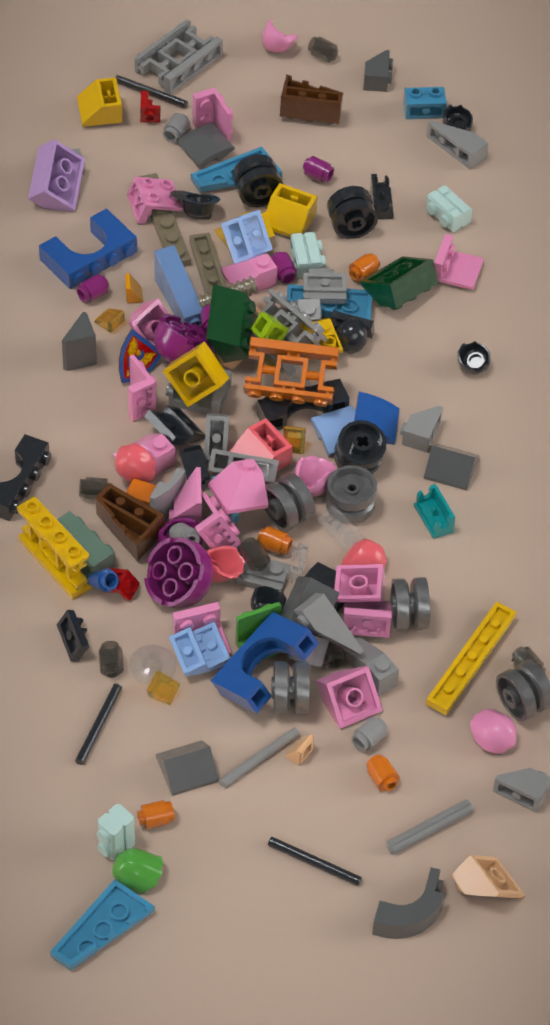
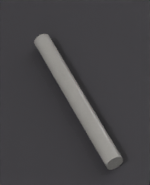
(259, 757)

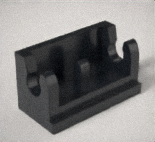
(381, 197)

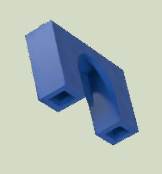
(75, 267)
(271, 637)

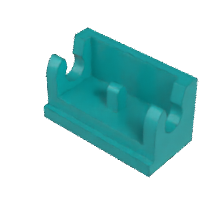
(435, 512)

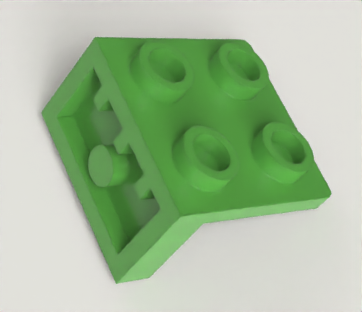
(249, 621)

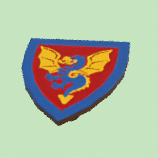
(142, 349)

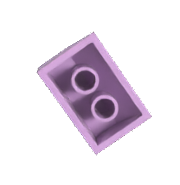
(56, 177)

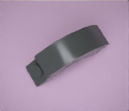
(411, 919)

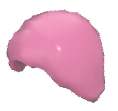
(275, 40)
(314, 473)
(493, 731)

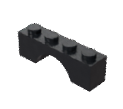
(279, 411)
(31, 457)

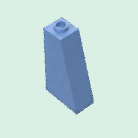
(176, 285)

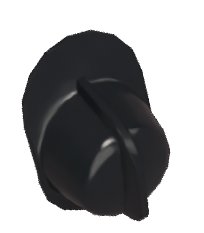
(196, 205)

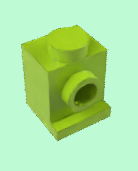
(269, 327)

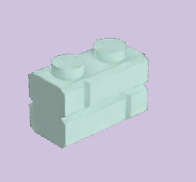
(448, 208)
(306, 252)
(115, 832)

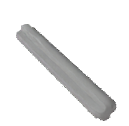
(429, 826)

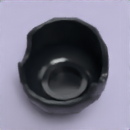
(458, 117)
(352, 335)
(473, 358)
(266, 595)

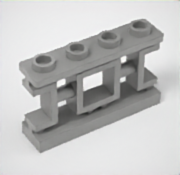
(188, 65)
(294, 318)

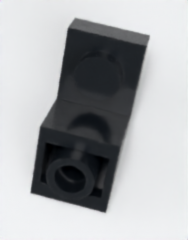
(192, 458)

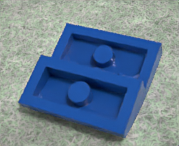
(378, 412)

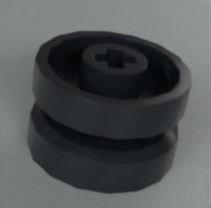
(256, 179)
(352, 212)
(360, 445)

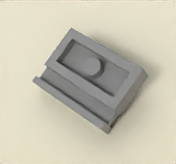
(326, 286)
(273, 576)

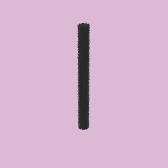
(152, 92)
(98, 724)
(315, 861)

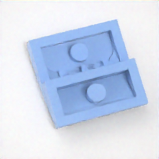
(246, 236)
(330, 425)
(200, 649)

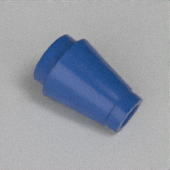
(103, 580)

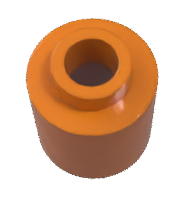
(364, 267)
(275, 540)
(382, 773)
(156, 814)

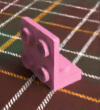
(211, 108)
(151, 194)
(456, 267)
(142, 390)
(216, 528)
(199, 617)
(368, 618)

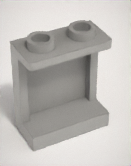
(209, 404)

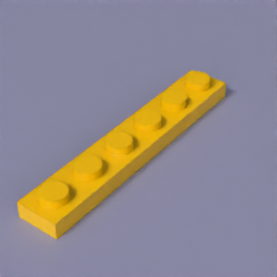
(471, 658)

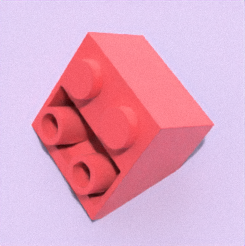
(266, 442)

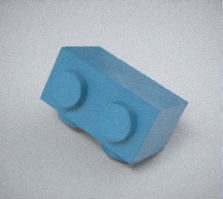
(424, 102)

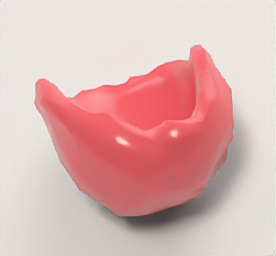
(135, 462)
(365, 553)
(226, 563)

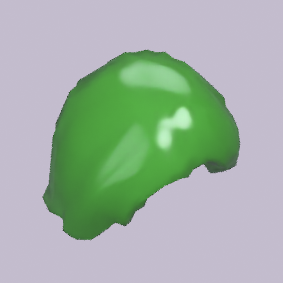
(137, 869)

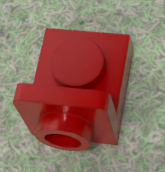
(148, 112)
(126, 585)

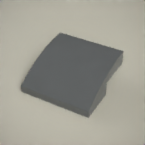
(205, 144)

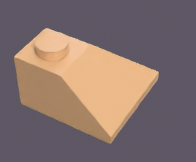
(485, 878)

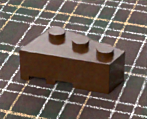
(309, 102)
(129, 519)

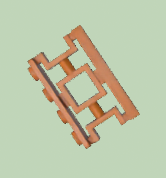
(295, 354)

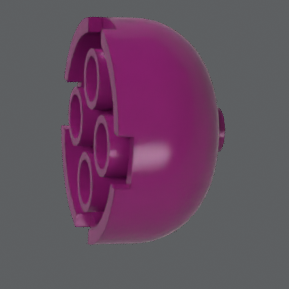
(176, 338)
(175, 573)

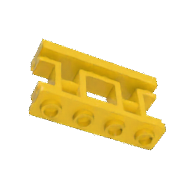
(53, 547)

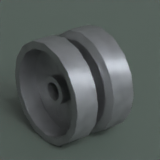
(352, 492)
(289, 502)
(410, 604)
(290, 687)
(524, 690)

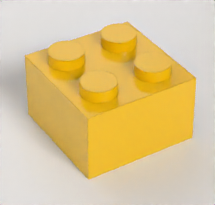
(196, 374)

